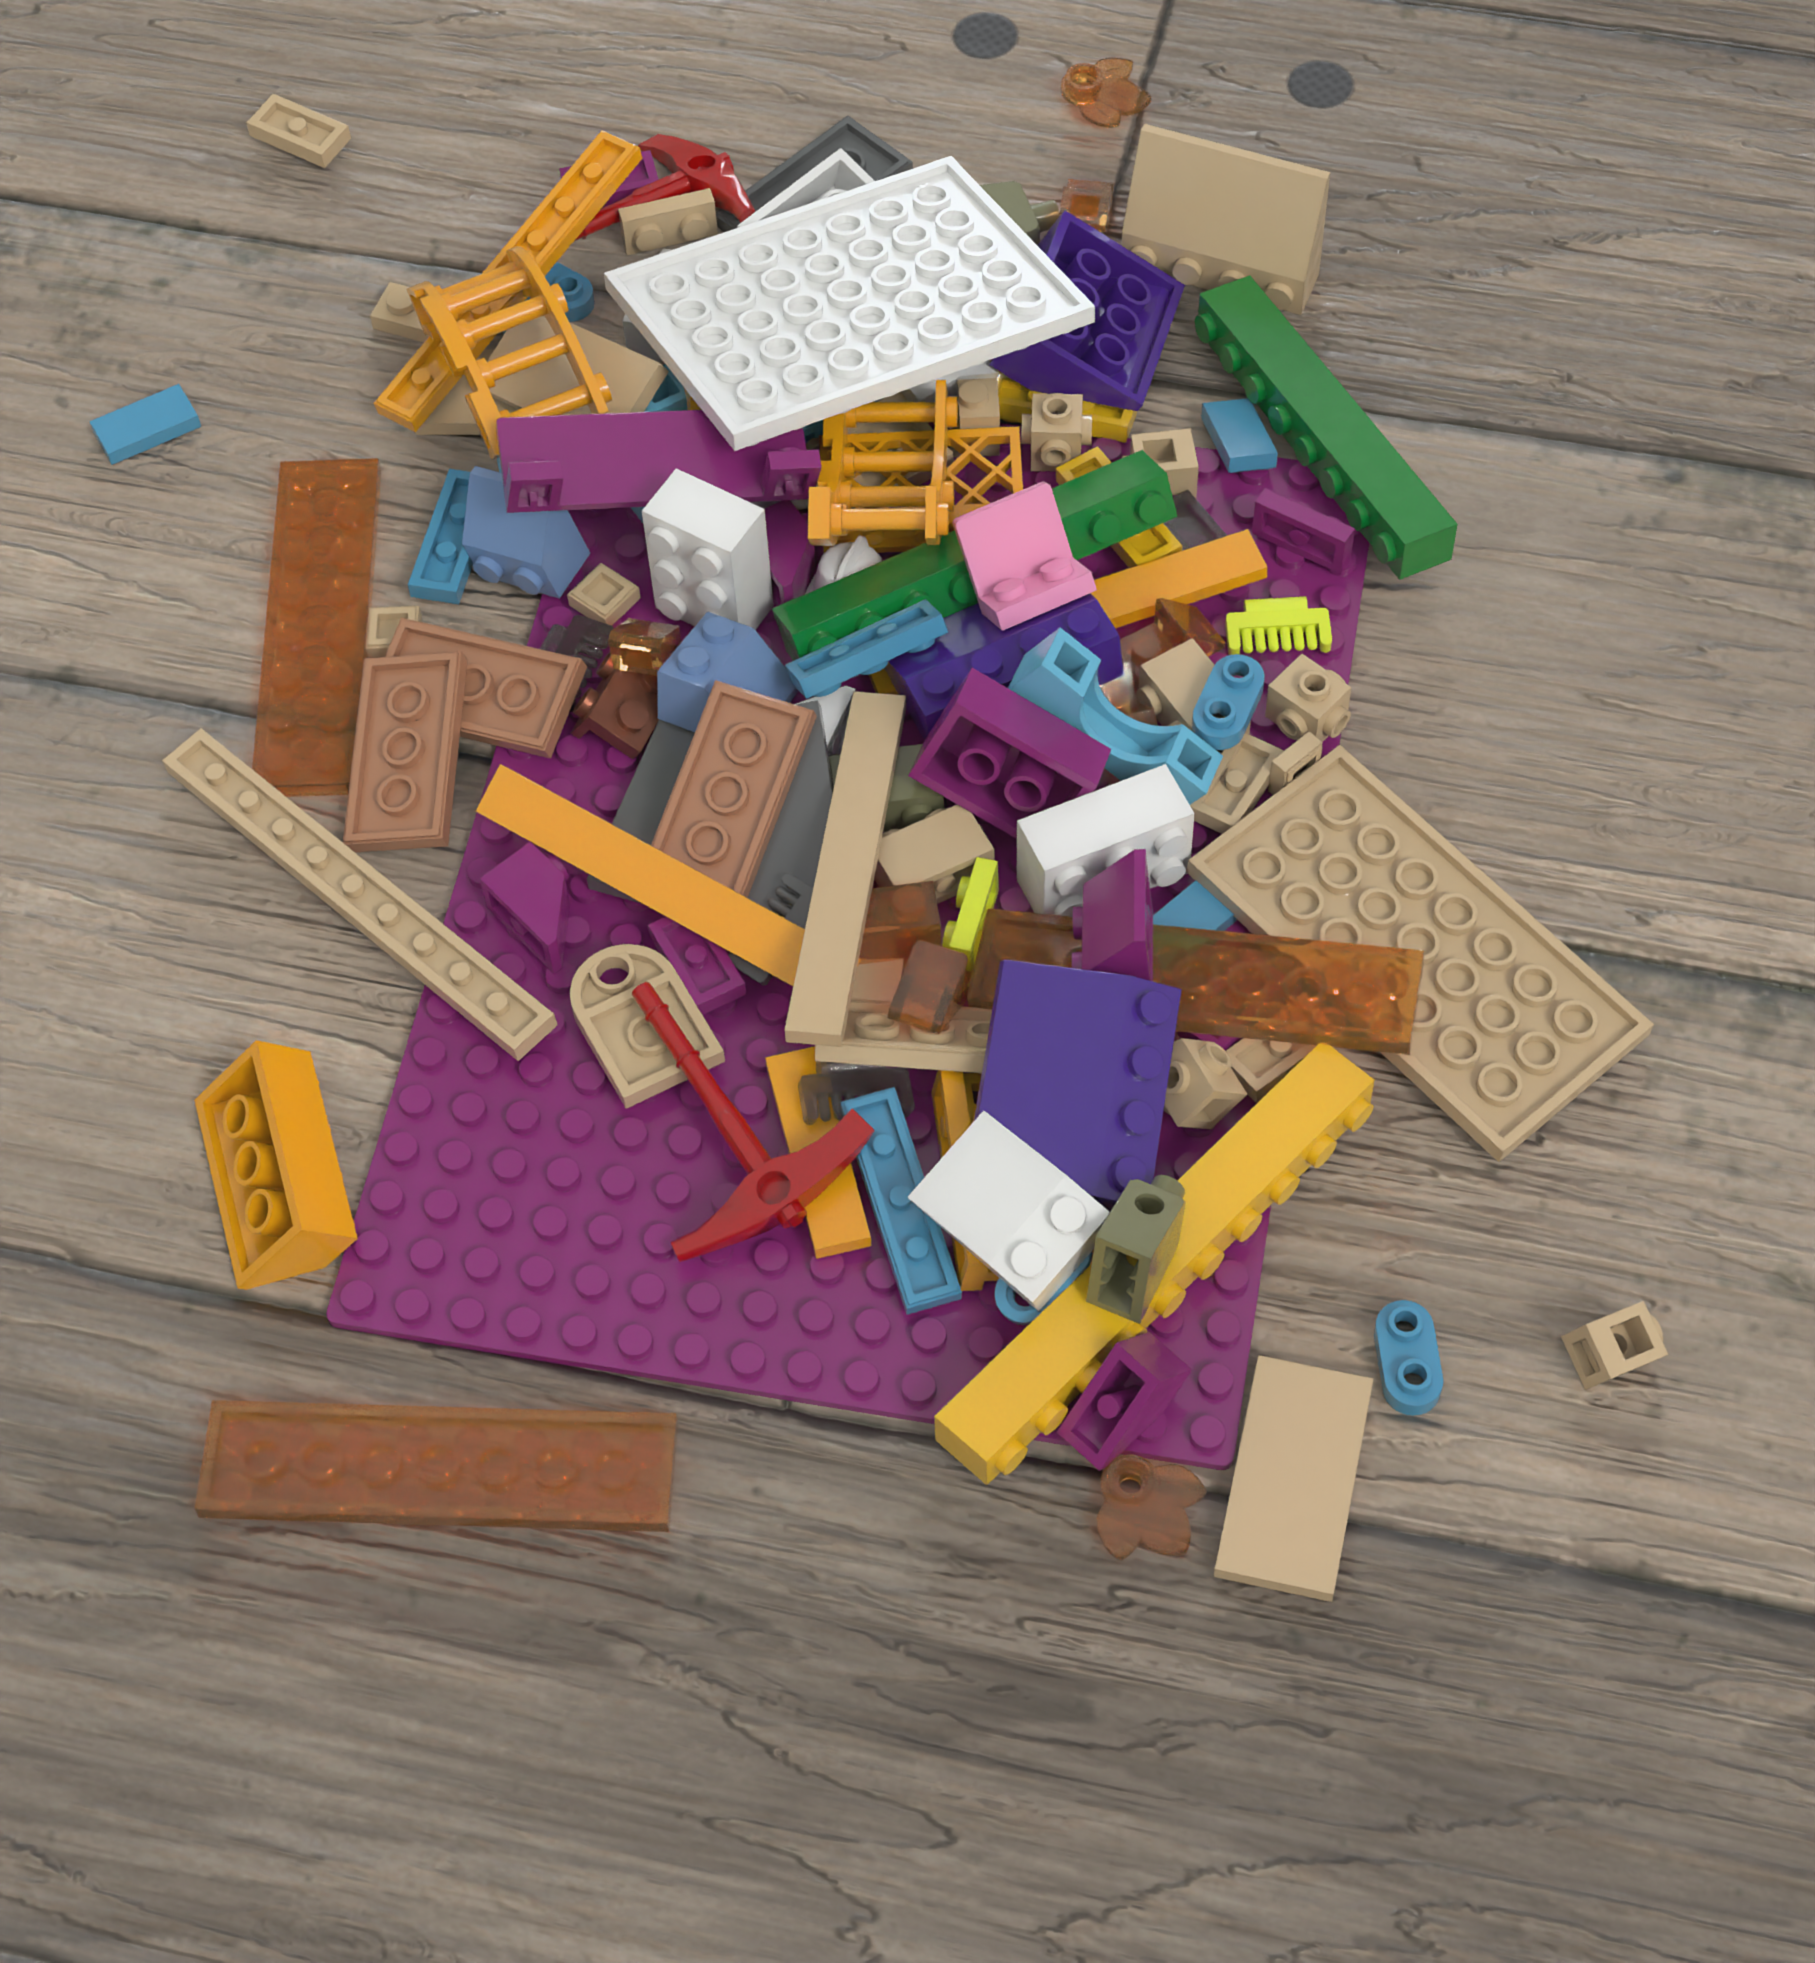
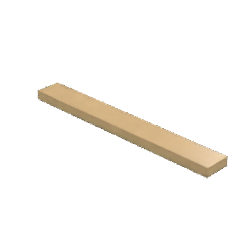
(846, 871)

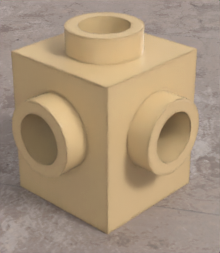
(1055, 430)
(1308, 700)
(1201, 1084)

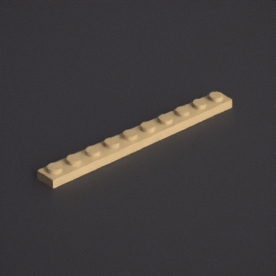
(361, 895)

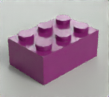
(1005, 755)

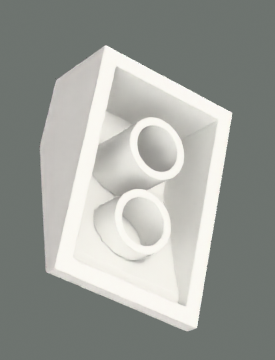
(1011, 1209)

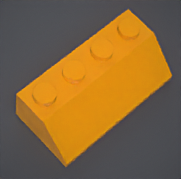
(274, 1166)

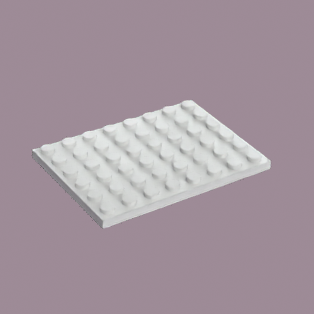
(846, 301)

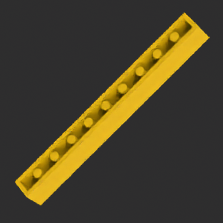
(1225, 1194)

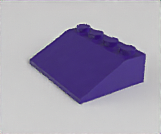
(1133, 314)
(975, 642)
(1081, 1070)

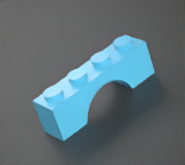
(1064, 682)

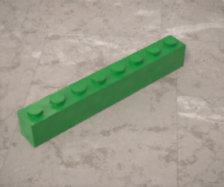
(1326, 428)
(1094, 513)

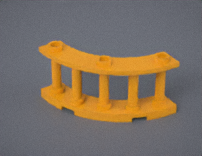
(438, 315)
(832, 501)

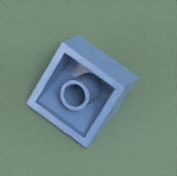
(521, 548)
(719, 652)

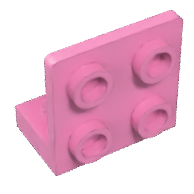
(1020, 557)

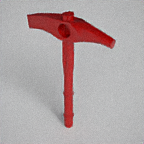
(692, 170)
(774, 1187)

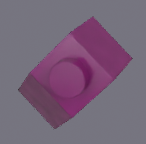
(790, 552)
(531, 901)
(1123, 1398)

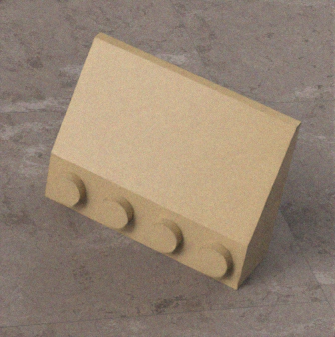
(1226, 215)

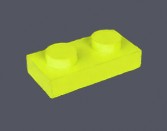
(974, 897)

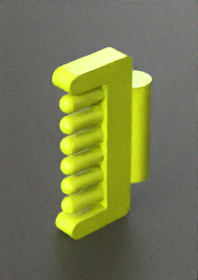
(1276, 617)

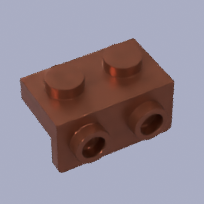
(620, 709)

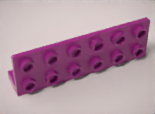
(629, 456)

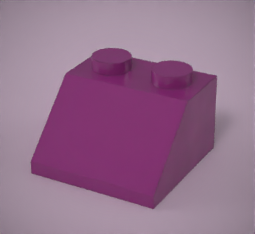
(1117, 920)

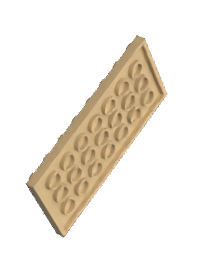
(1503, 1008)

